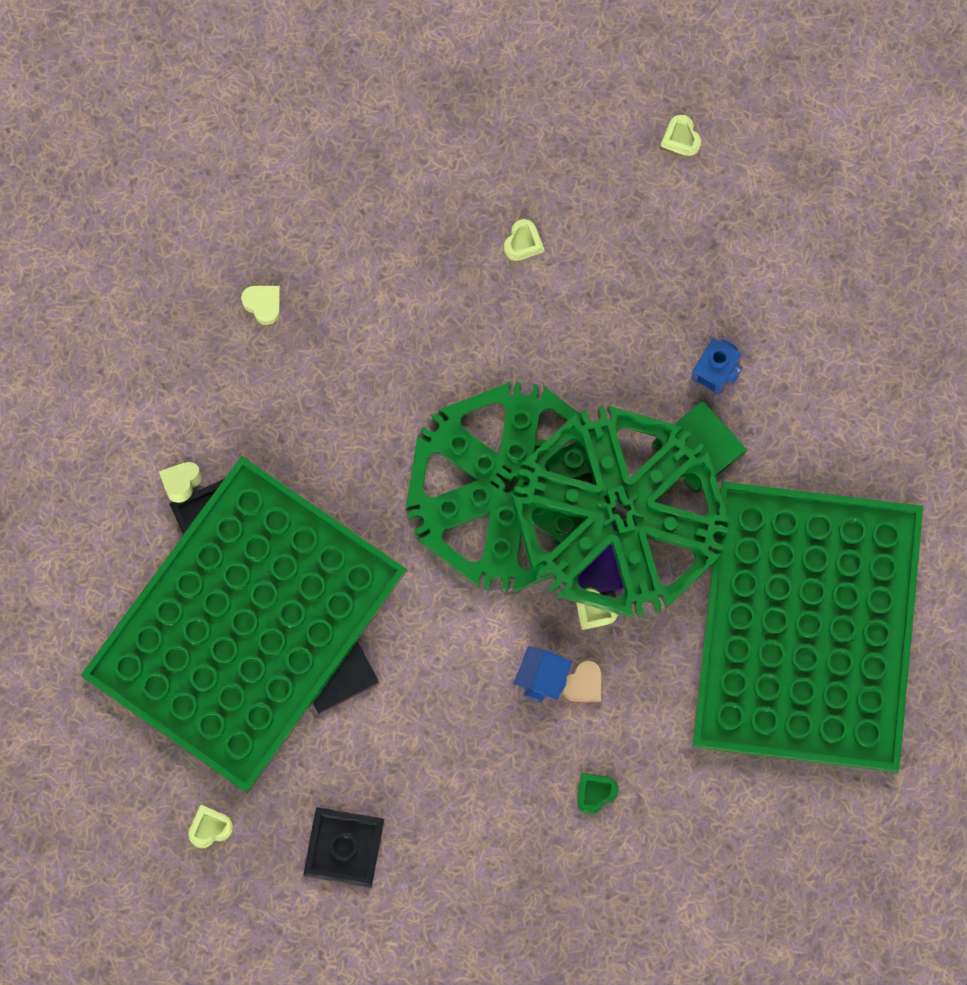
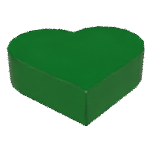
(594, 792)

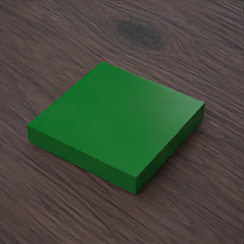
(714, 435)

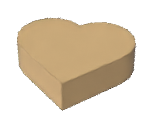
(584, 684)

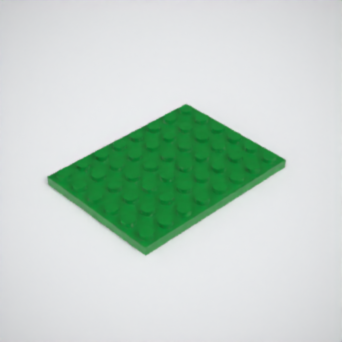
(244, 624)
(809, 628)

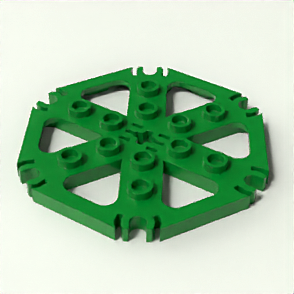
(642, 491)
(483, 498)

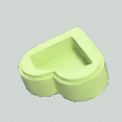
(681, 137)
(523, 241)
(263, 302)
(180, 480)
(593, 617)
(209, 827)

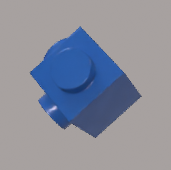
(718, 366)
(542, 674)

